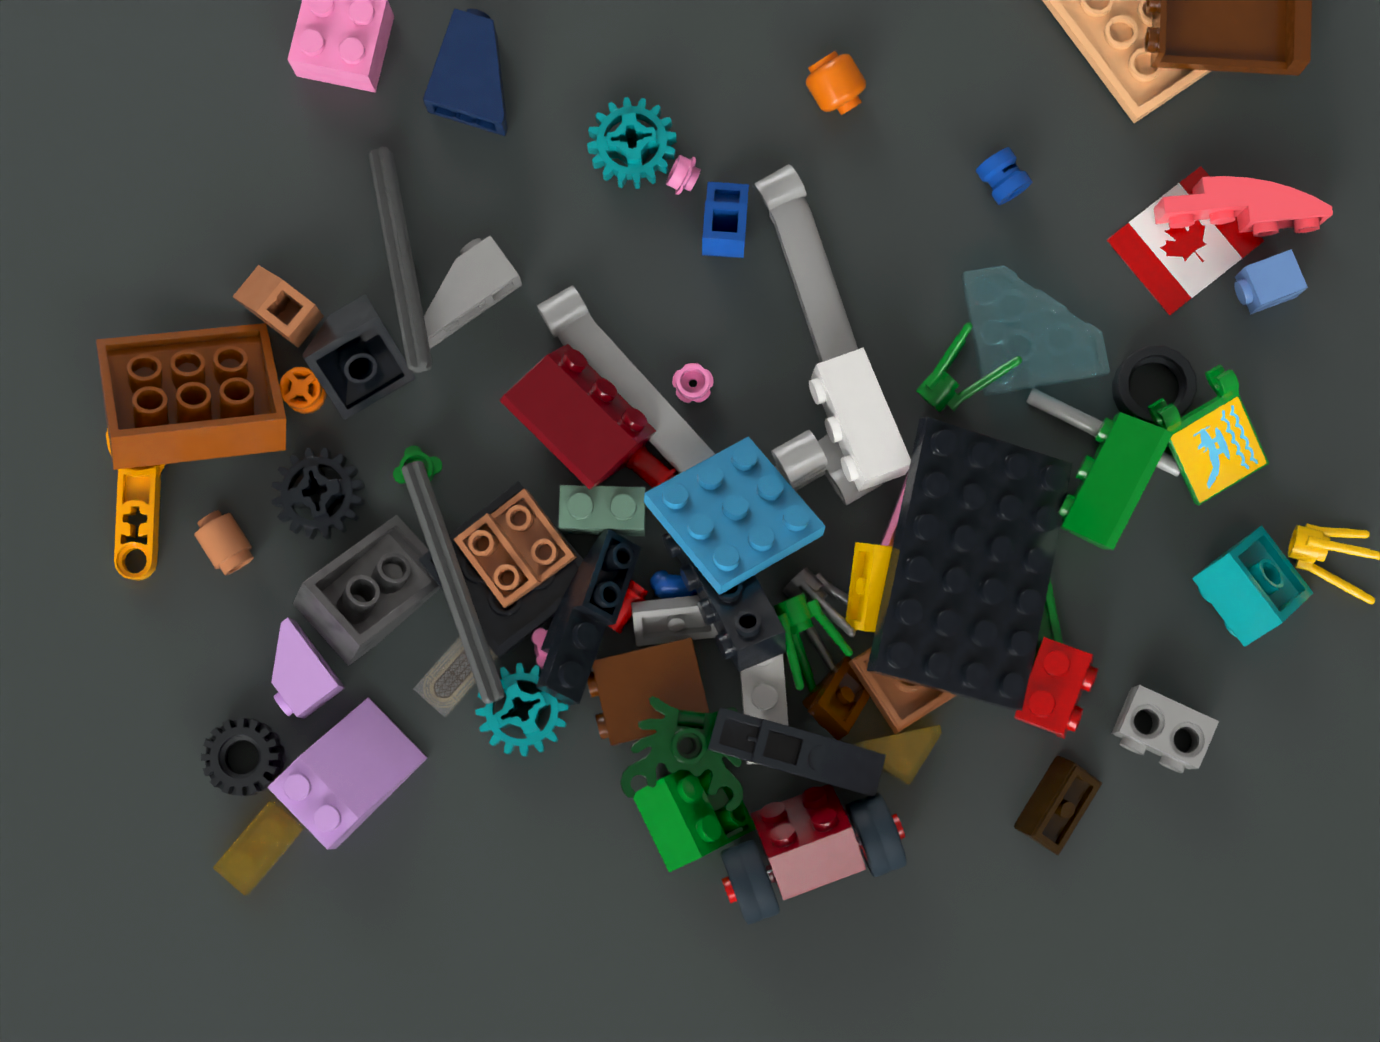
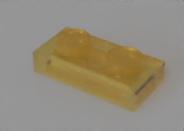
(258, 848)

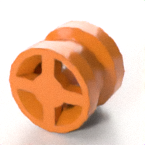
(296, 383)

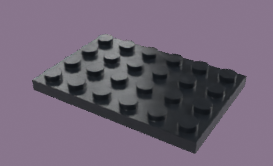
(970, 565)

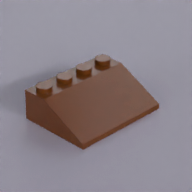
(191, 395)

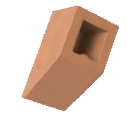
(279, 305)

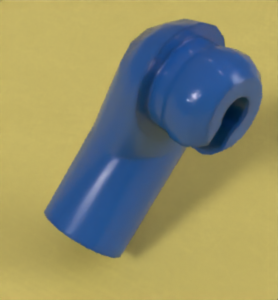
(669, 585)

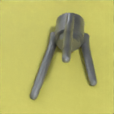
(813, 588)

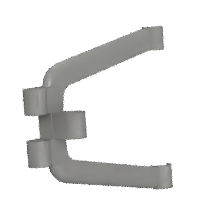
(798, 459)

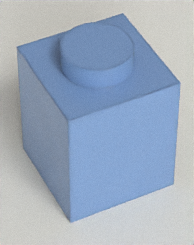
(1269, 282)

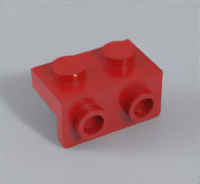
(1056, 687)

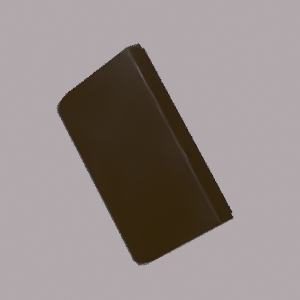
(1057, 804)

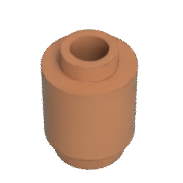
(224, 542)

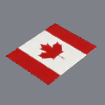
(1180, 260)

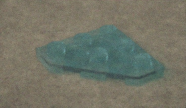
(1028, 323)

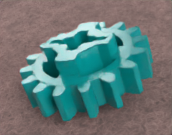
(648, 142)
(531, 726)

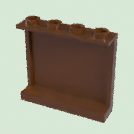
(1230, 35)

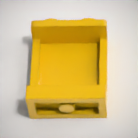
(867, 585)

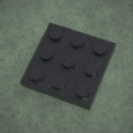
(510, 625)

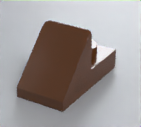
(837, 700)

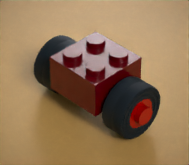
(810, 846)

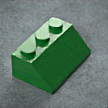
(1113, 479)

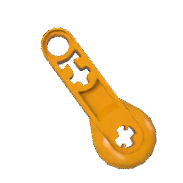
(137, 489)

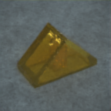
(904, 751)

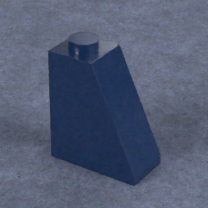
(468, 74)

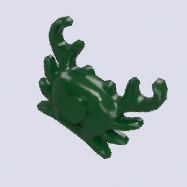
(682, 745)

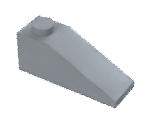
(472, 286)

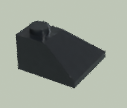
(356, 358)

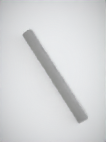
(1084, 422)

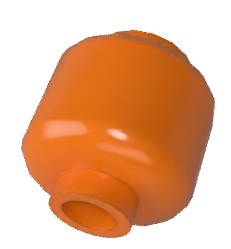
(836, 83)

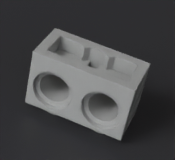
(1166, 719)

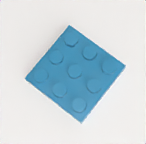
(734, 515)

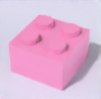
(341, 41)

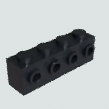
(742, 615)

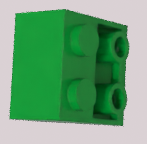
(689, 820)

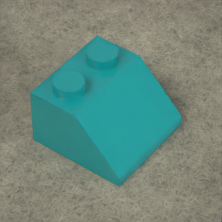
(1252, 586)

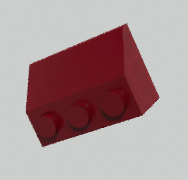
(578, 416)

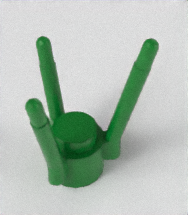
(940, 387)
(796, 617)

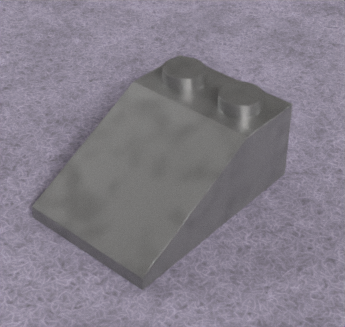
(367, 590)

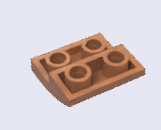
(515, 548)

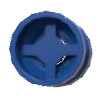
(1004, 176)

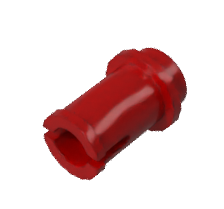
(650, 468)
(634, 593)

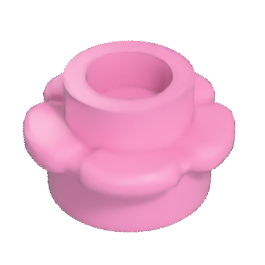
(683, 174)
(690, 372)

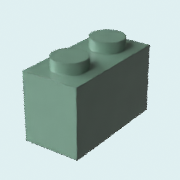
(602, 508)

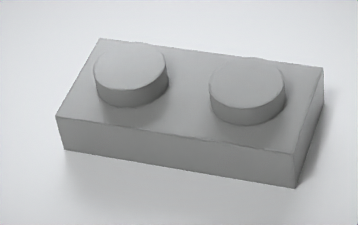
(669, 621)

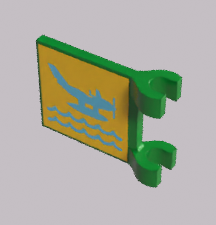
(1213, 442)

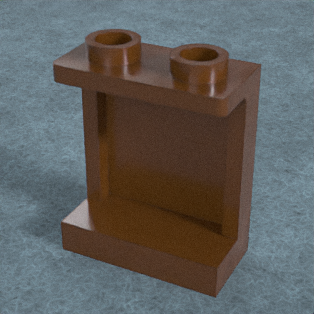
(633, 677)

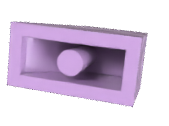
(301, 673)

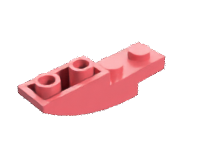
(1256, 203)

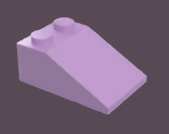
(347, 774)

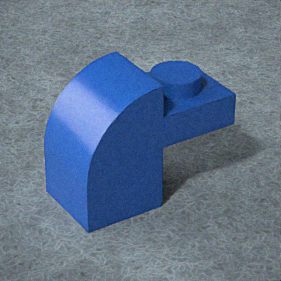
(725, 220)

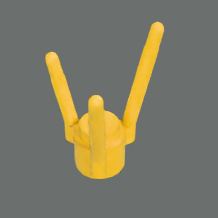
(1313, 544)

